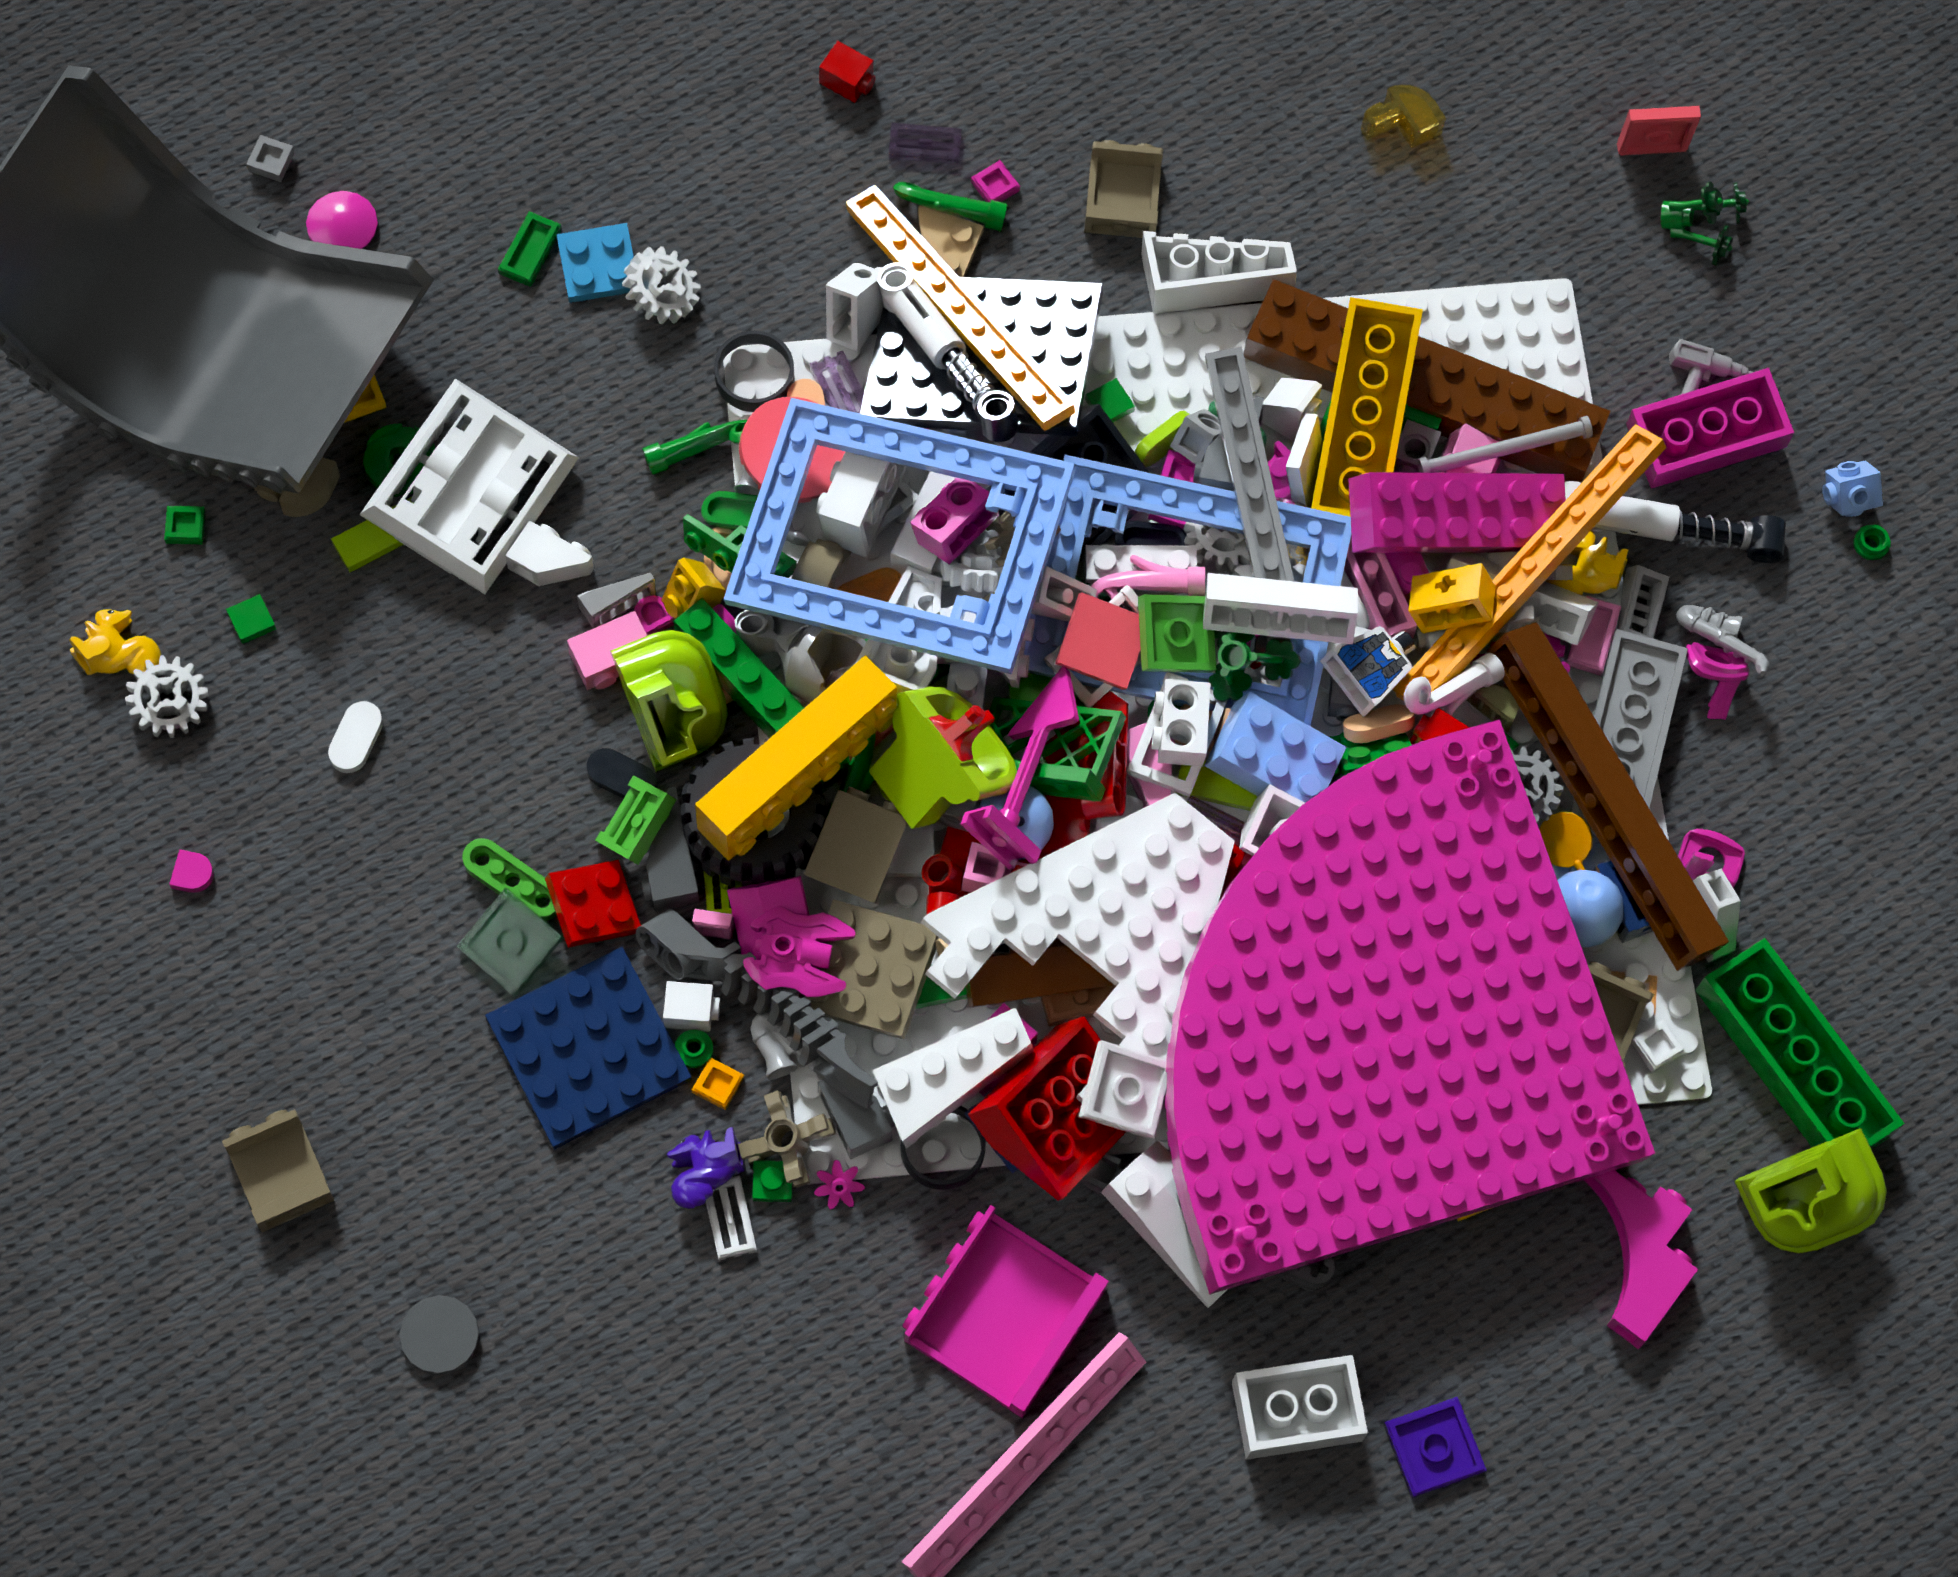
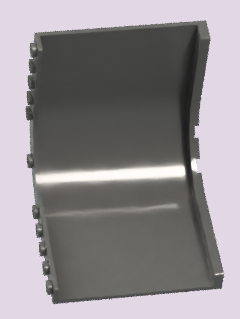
(179, 314)

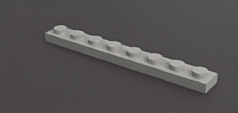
(1248, 465)

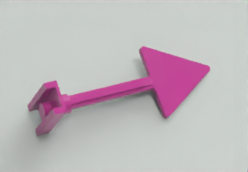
(998, 828)

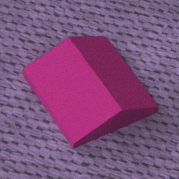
(754, 899)

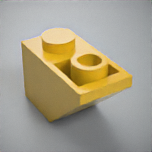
(689, 584)

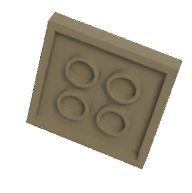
(880, 968)

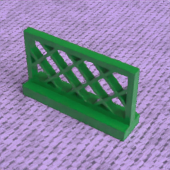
(1063, 778)

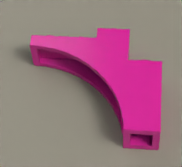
(1651, 1269)

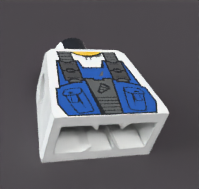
(1370, 666)

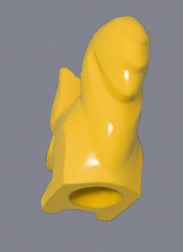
(1595, 568)
(106, 649)

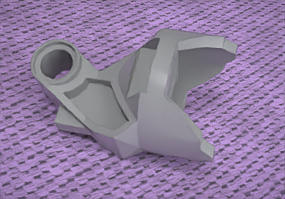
(801, 650)

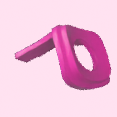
(1717, 665)
(1698, 863)

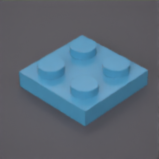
(595, 261)

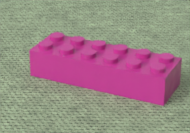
(1450, 511)

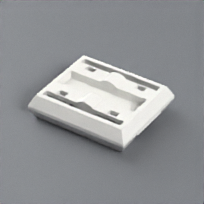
(468, 485)

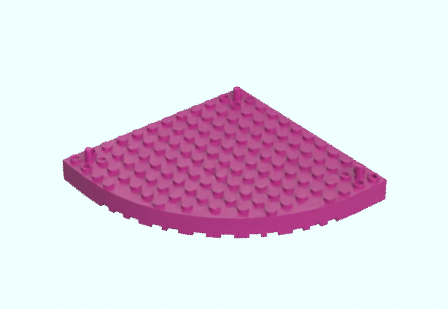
(1389, 1022)

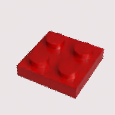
(592, 903)

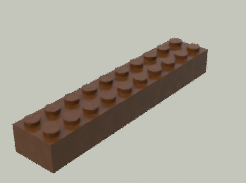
(1304, 340)

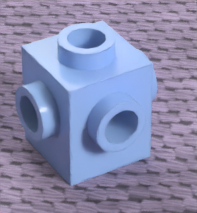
(1853, 488)

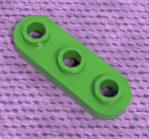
(500, 868)

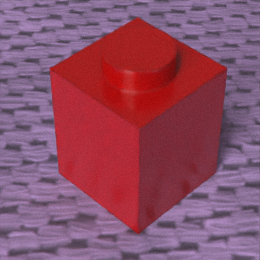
(847, 72)

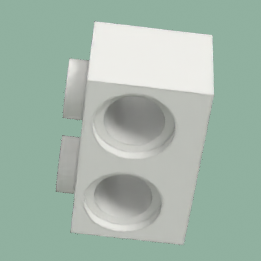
(1187, 723)

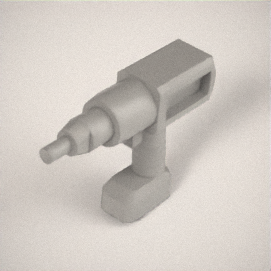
(1701, 363)

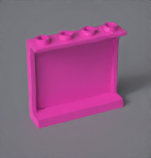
(1003, 1312)

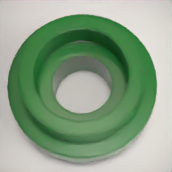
(1876, 533)
(697, 1059)

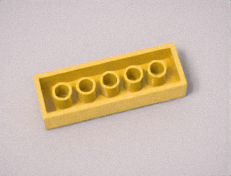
(1366, 398)
(797, 759)

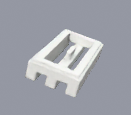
(736, 1249)

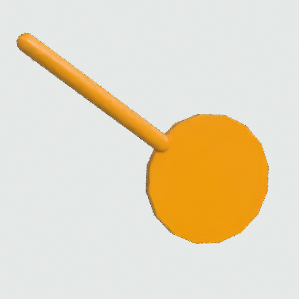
(1567, 839)

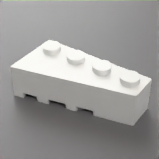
(1213, 271)
(950, 1072)

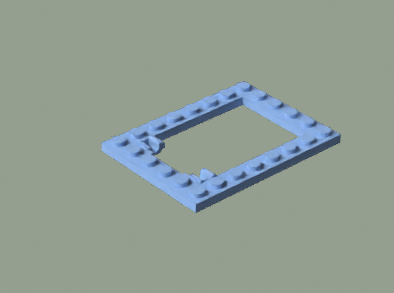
(1101, 483)
(999, 624)

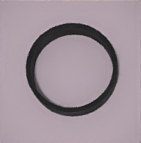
(745, 338)
(945, 1184)

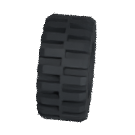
(768, 858)

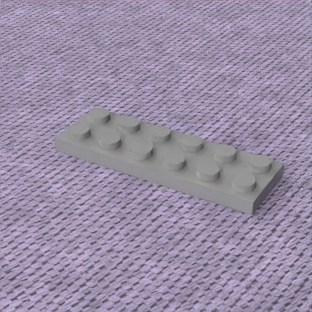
(1638, 705)

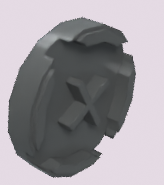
(439, 1335)

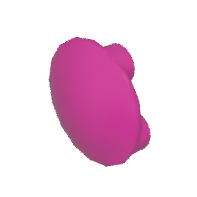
(342, 220)

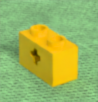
(1452, 598)

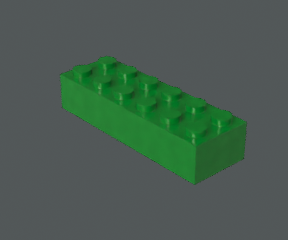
(1796, 1049)

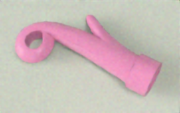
(1154, 578)

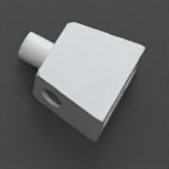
(853, 306)

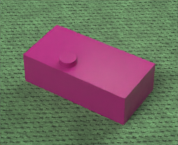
(1715, 426)

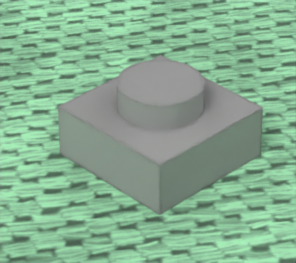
(270, 158)

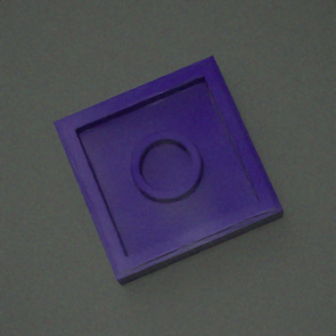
(1434, 1447)

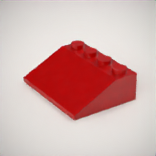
(1036, 1113)

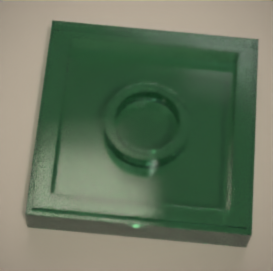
(510, 941)

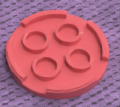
(759, 440)

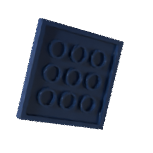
(588, 1047)

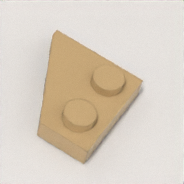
(950, 237)

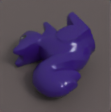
(712, 1167)

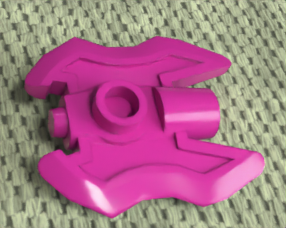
(794, 951)

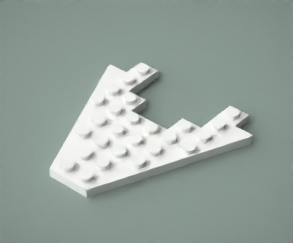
(1118, 899)

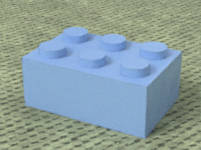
(1272, 747)

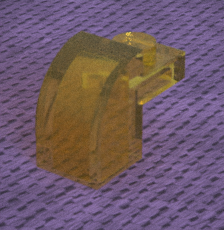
(1410, 110)

